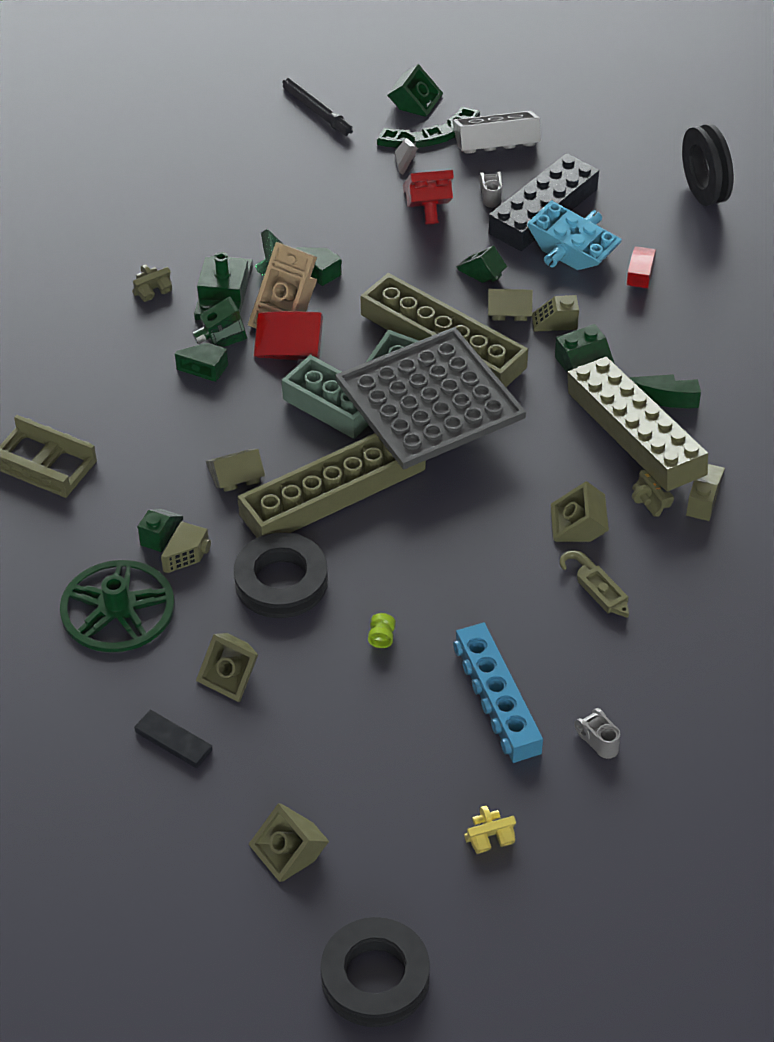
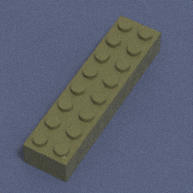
(419, 316)
(638, 424)
(322, 487)

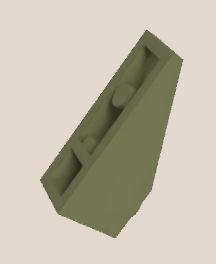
(704, 493)

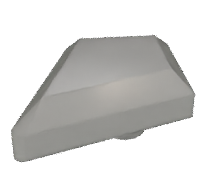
(404, 155)

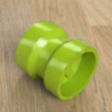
(381, 630)

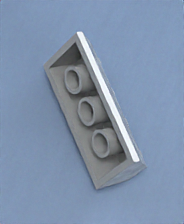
(497, 131)

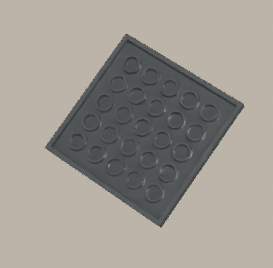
(430, 397)

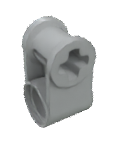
(491, 189)
(599, 733)

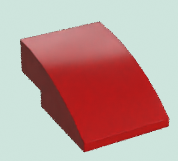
(288, 335)

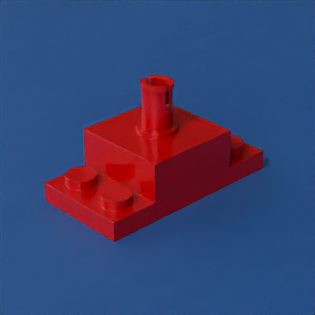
(428, 190)

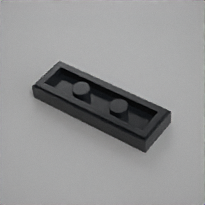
(173, 738)

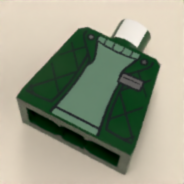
(221, 325)

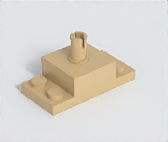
(285, 283)

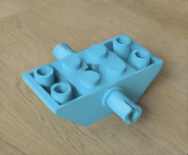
(571, 237)

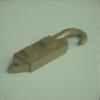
(598, 584)

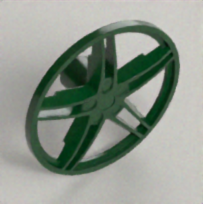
(116, 602)

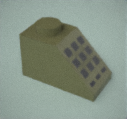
(557, 314)
(185, 547)

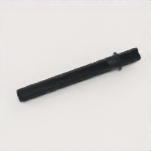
(336, 121)

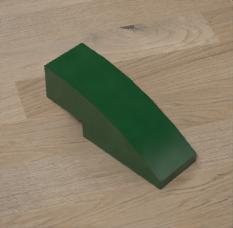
(668, 392)

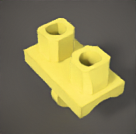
(479, 834)

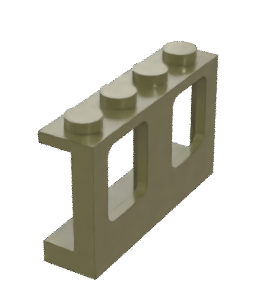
(38, 470)

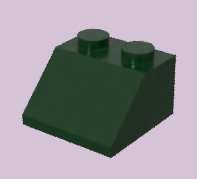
(415, 92)
(581, 347)

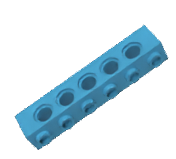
(498, 693)

